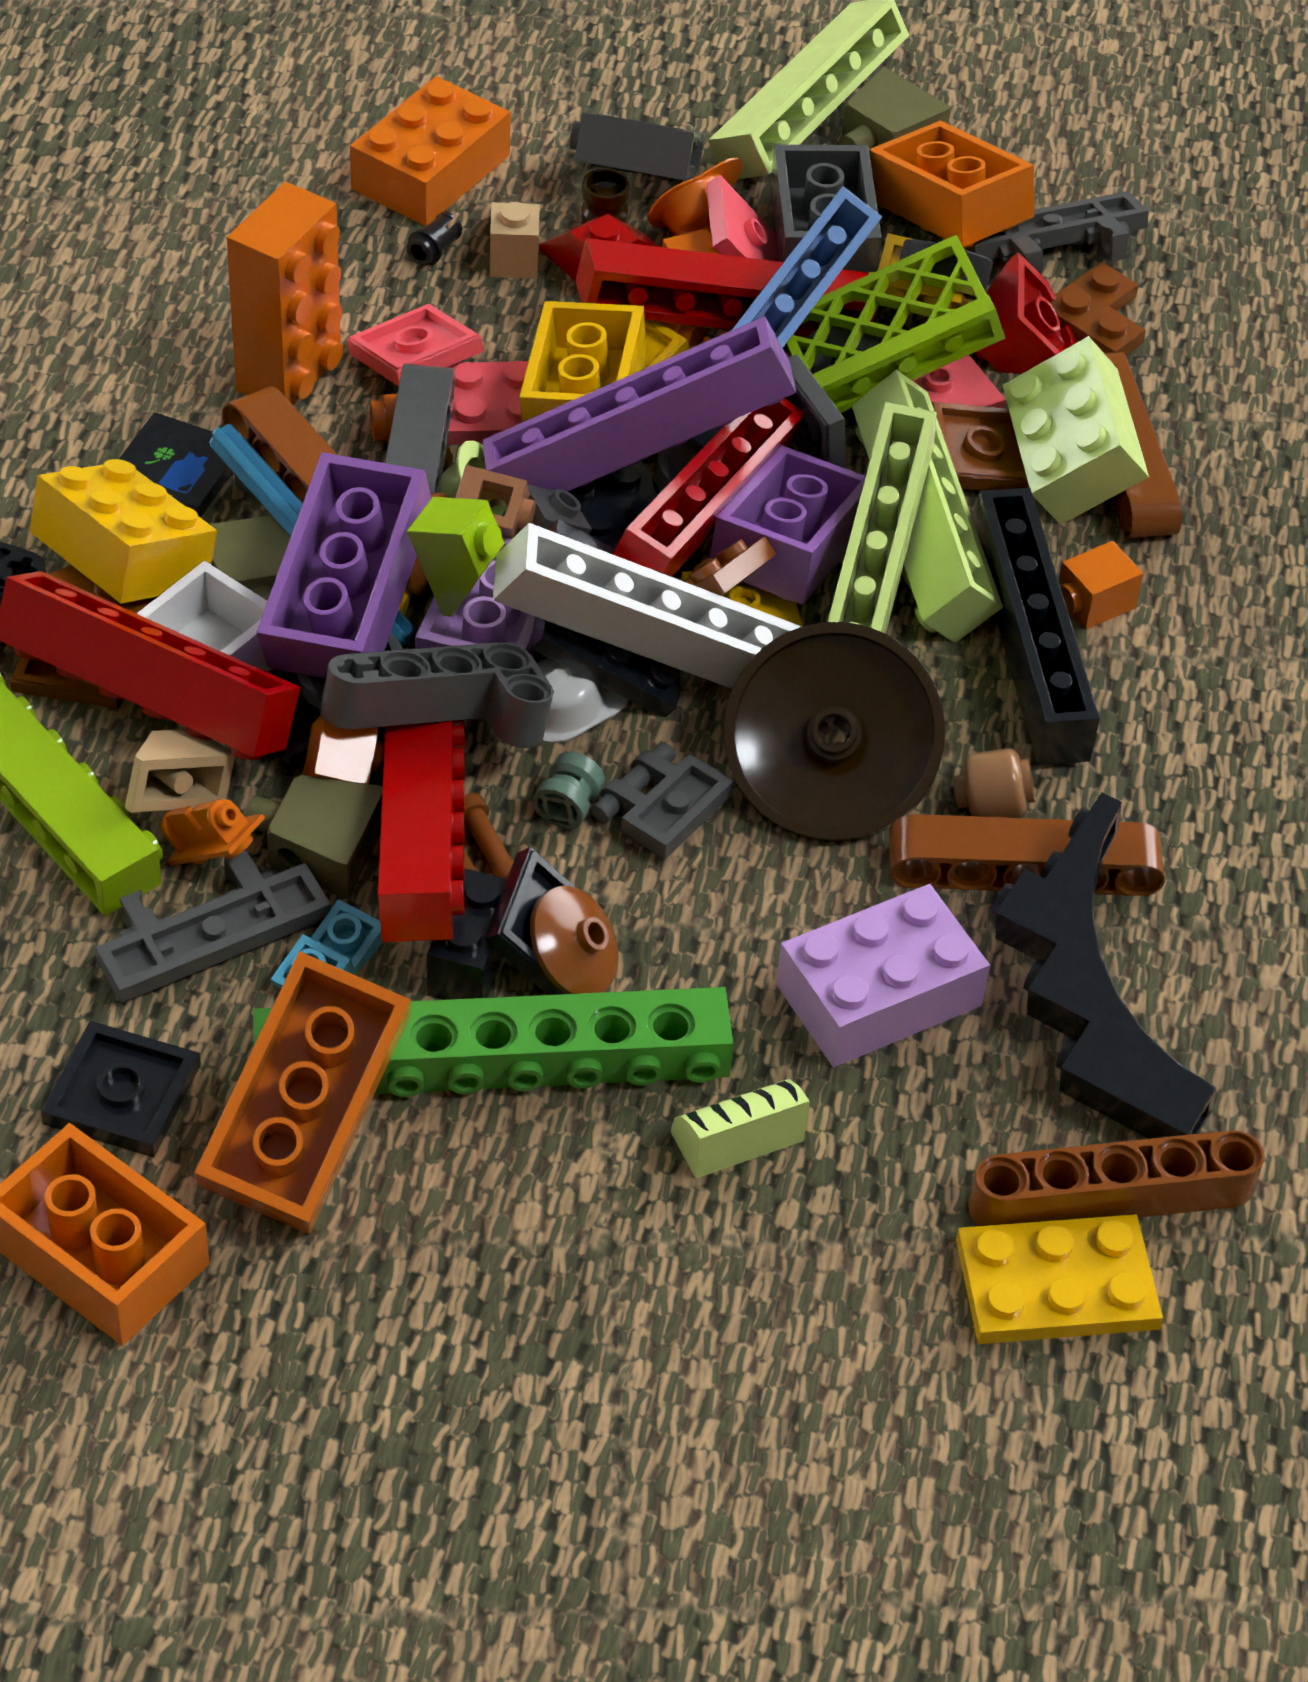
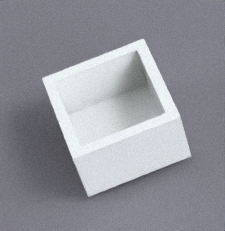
(214, 612)

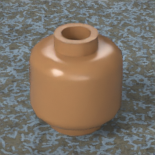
(995, 784)

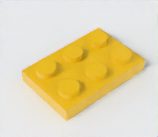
(1058, 1279)

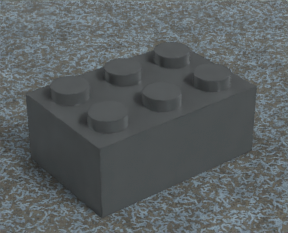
(807, 181)

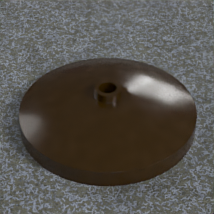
(823, 682)

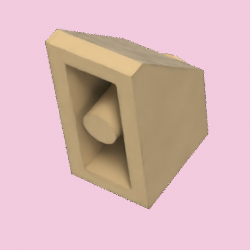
(514, 240)
(178, 772)

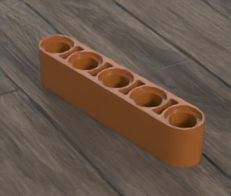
(278, 436)
(1153, 504)
(996, 850)
(1142, 1168)

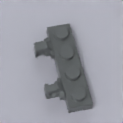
(1092, 220)
(245, 918)

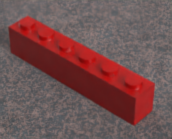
(685, 284)
(688, 506)
(147, 665)
(422, 831)

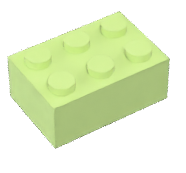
(1075, 431)

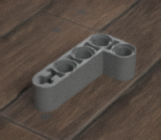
(422, 420)
(439, 686)

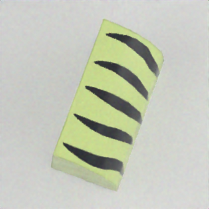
(742, 1127)

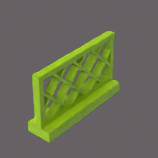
(915, 352)

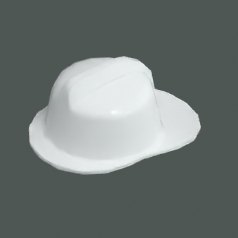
(576, 703)

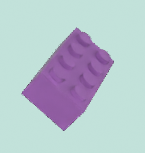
(343, 564)

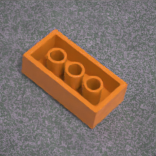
(285, 293)
(303, 1092)

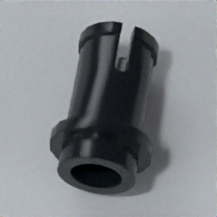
(427, 244)

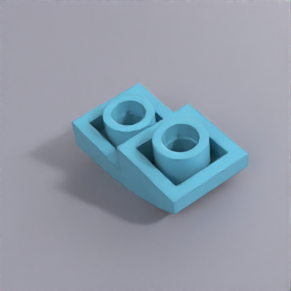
(343, 940)

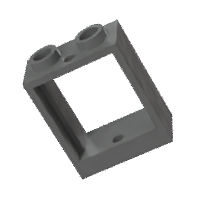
(637, 146)

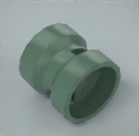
(570, 787)

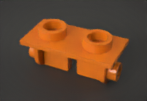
(208, 831)

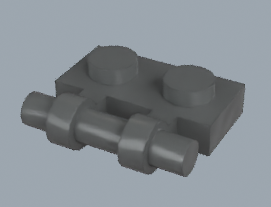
(673, 808)

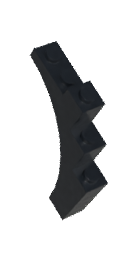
(1109, 1056)

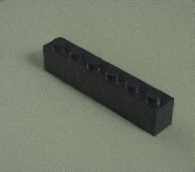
(1037, 629)

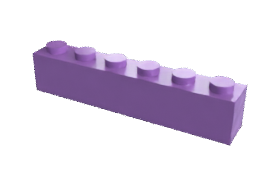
(646, 411)

